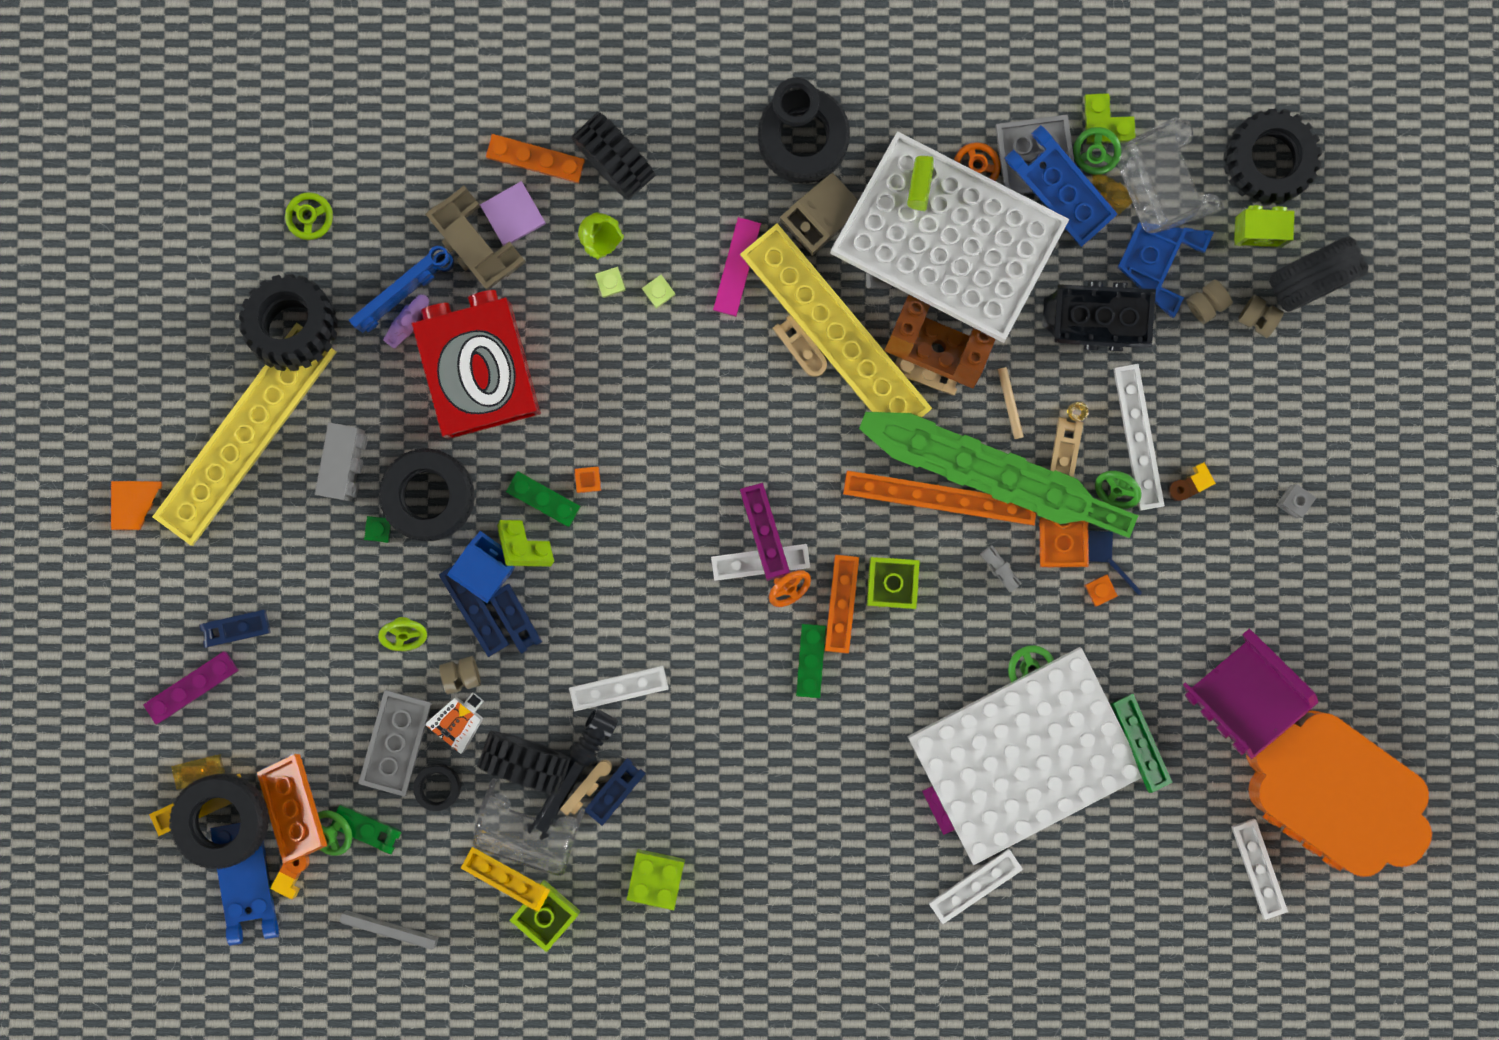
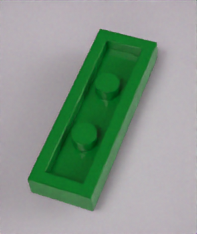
(543, 499)
(810, 661)

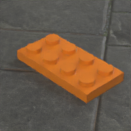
(291, 809)

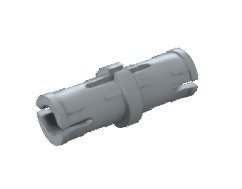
(1000, 568)

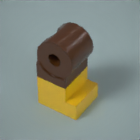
(1183, 489)

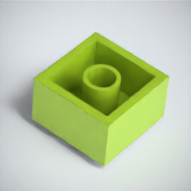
(1264, 227)
(892, 582)
(655, 879)
(548, 923)

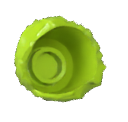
(599, 234)

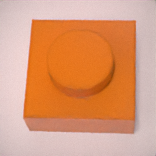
(587, 479)
(1101, 590)

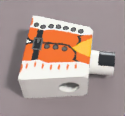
(457, 722)

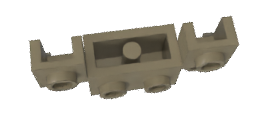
(461, 236)

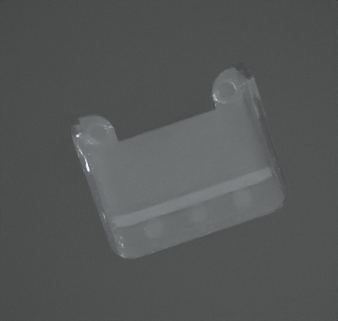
(1161, 180)

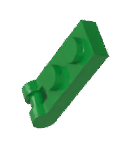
(369, 829)

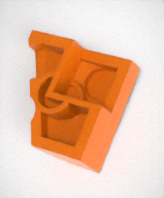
(131, 503)

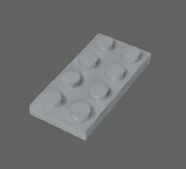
(395, 743)

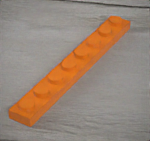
(934, 497)

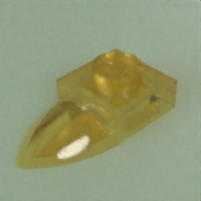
(1113, 192)

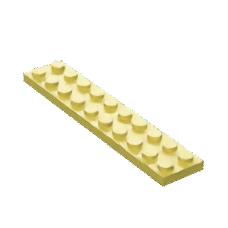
(832, 325)
(236, 446)

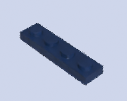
(476, 615)

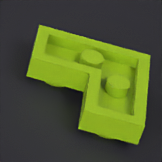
(1098, 115)
(518, 550)

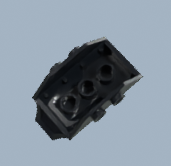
(1101, 315)

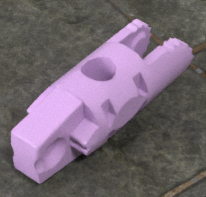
(402, 324)

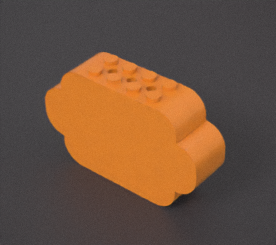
(1341, 796)

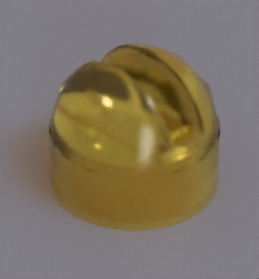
(1077, 406)

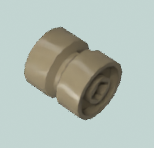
(1211, 300)
(1252, 315)
(460, 675)

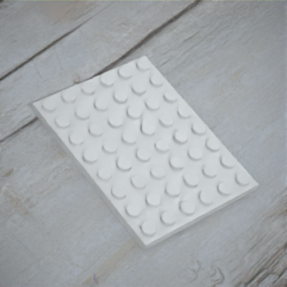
(966, 253)
(1026, 755)

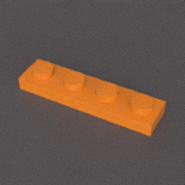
(535, 158)
(841, 604)

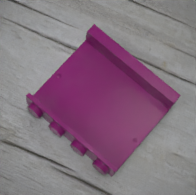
(1252, 696)

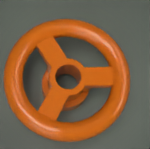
(985, 167)
(787, 586)

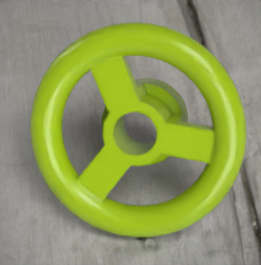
(302, 210)
(402, 629)

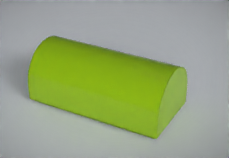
(921, 183)

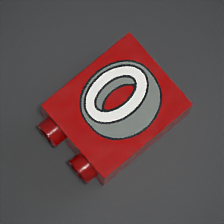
(475, 365)

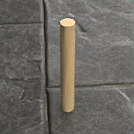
(1010, 403)

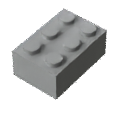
(341, 462)

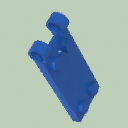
(1063, 188)
(418, 275)
(245, 887)

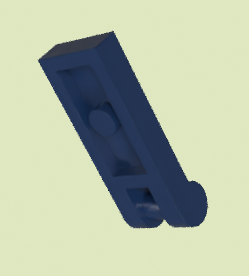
(515, 618)
(235, 628)
(614, 792)

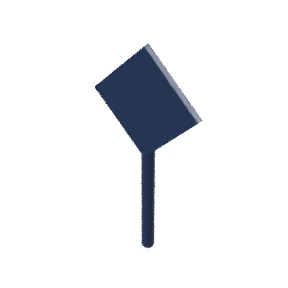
(1100, 550)

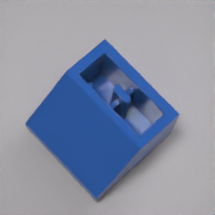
(481, 567)

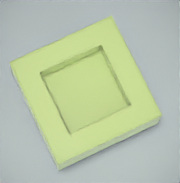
(610, 282)
(658, 291)

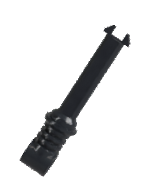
(598, 728)

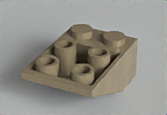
(820, 214)

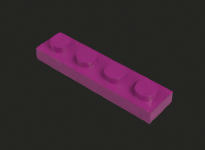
(764, 531)
(190, 687)

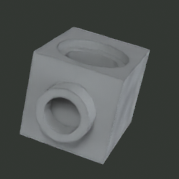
(1296, 501)

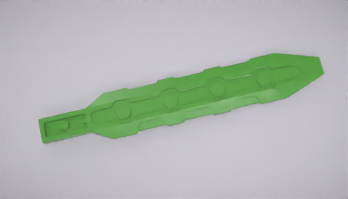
(992, 471)

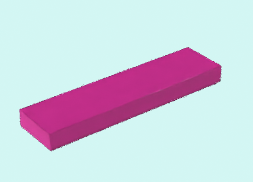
(736, 269)

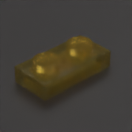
(194, 770)

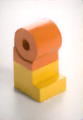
(288, 876)

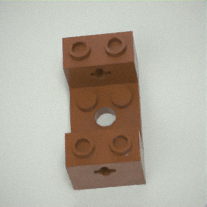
(962, 355)

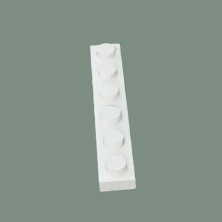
(1138, 435)

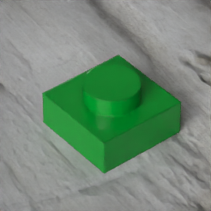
(377, 529)

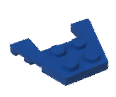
(1150, 258)

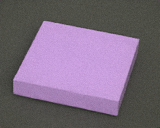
(513, 213)

